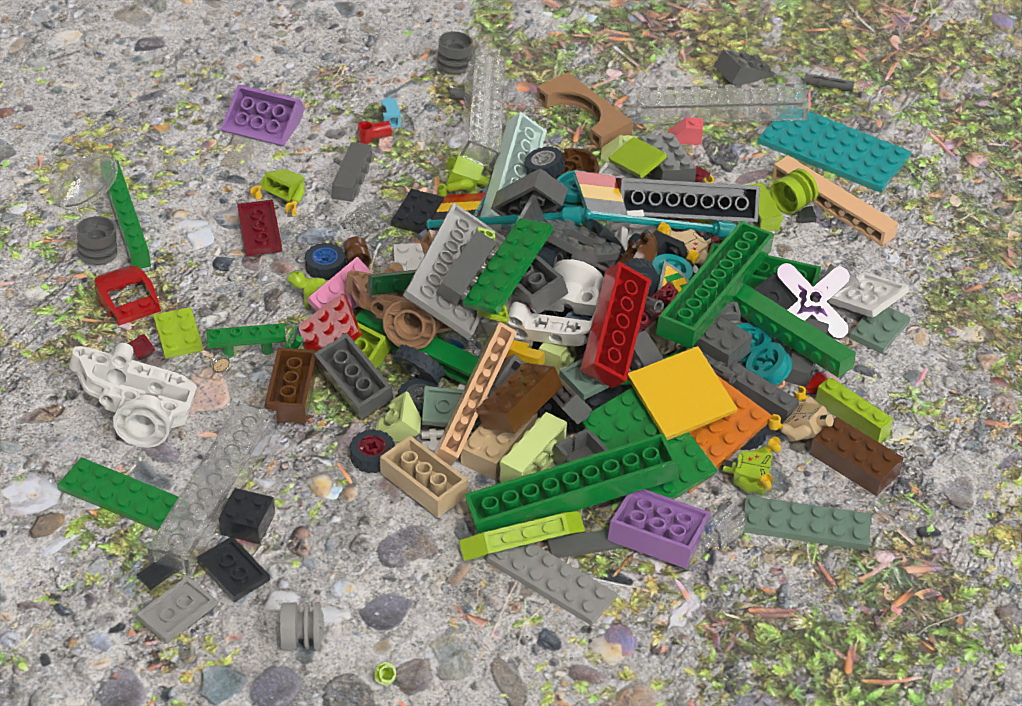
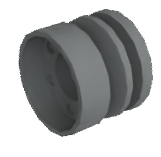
(454, 52)
(97, 240)

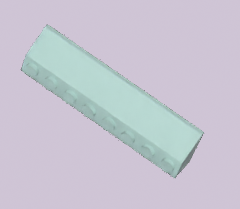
(519, 139)

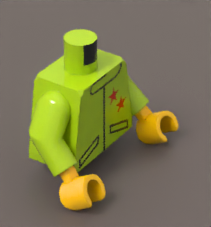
(284, 185)
(753, 468)

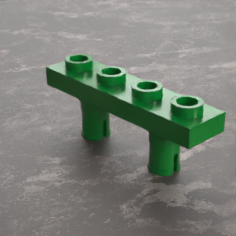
(246, 335)

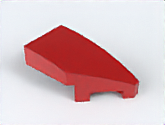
(817, 380)

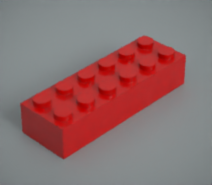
(615, 325)

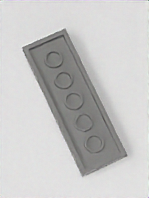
(555, 581)

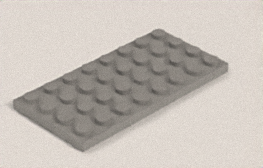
(438, 260)

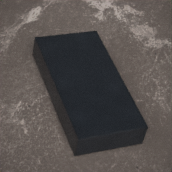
(154, 575)

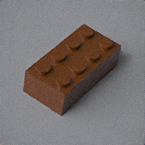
(292, 384)
(519, 397)
(856, 456)

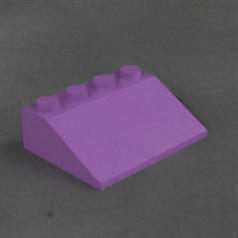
(262, 115)
(659, 527)

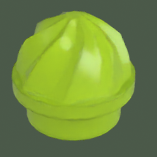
(385, 673)

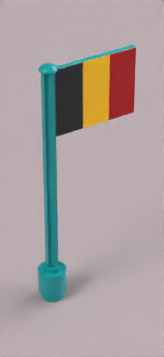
(474, 201)
(604, 202)

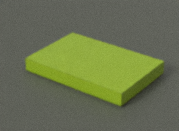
(637, 157)

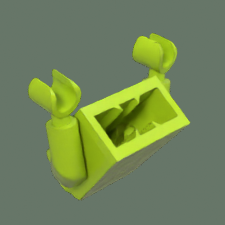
(463, 176)

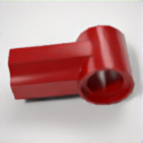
(369, 131)

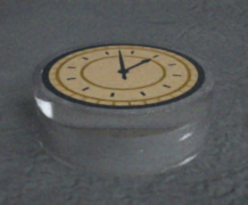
(219, 362)

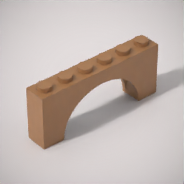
(570, 91)

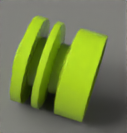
(794, 191)

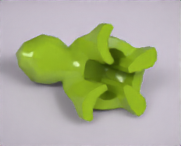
(309, 285)

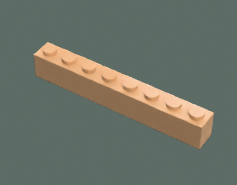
(844, 205)
(475, 393)

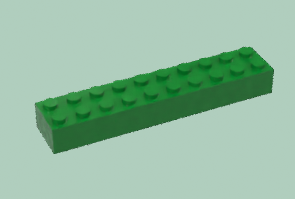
(714, 284)
(574, 484)

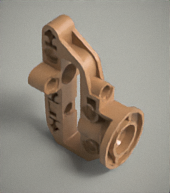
(402, 319)

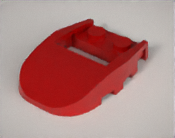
(118, 280)

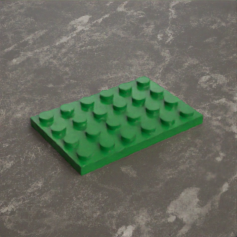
(628, 421)

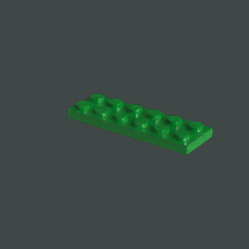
(508, 266)
(118, 493)

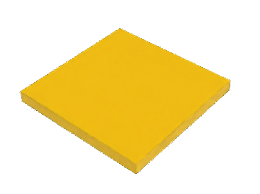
(682, 393)

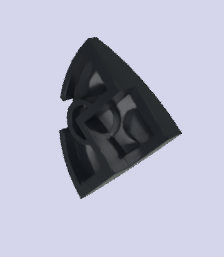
(599, 229)

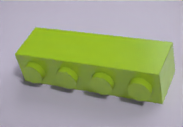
(854, 409)

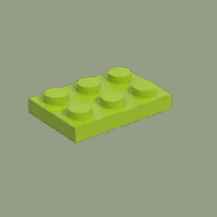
(178, 332)

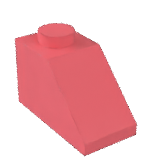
(688, 131)

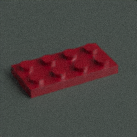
(259, 227)

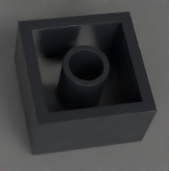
(247, 516)

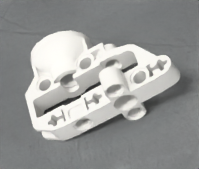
(584, 289)
(138, 416)

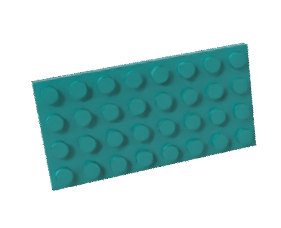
(837, 149)

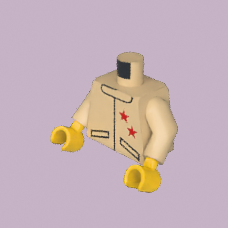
(696, 245)
(805, 420)

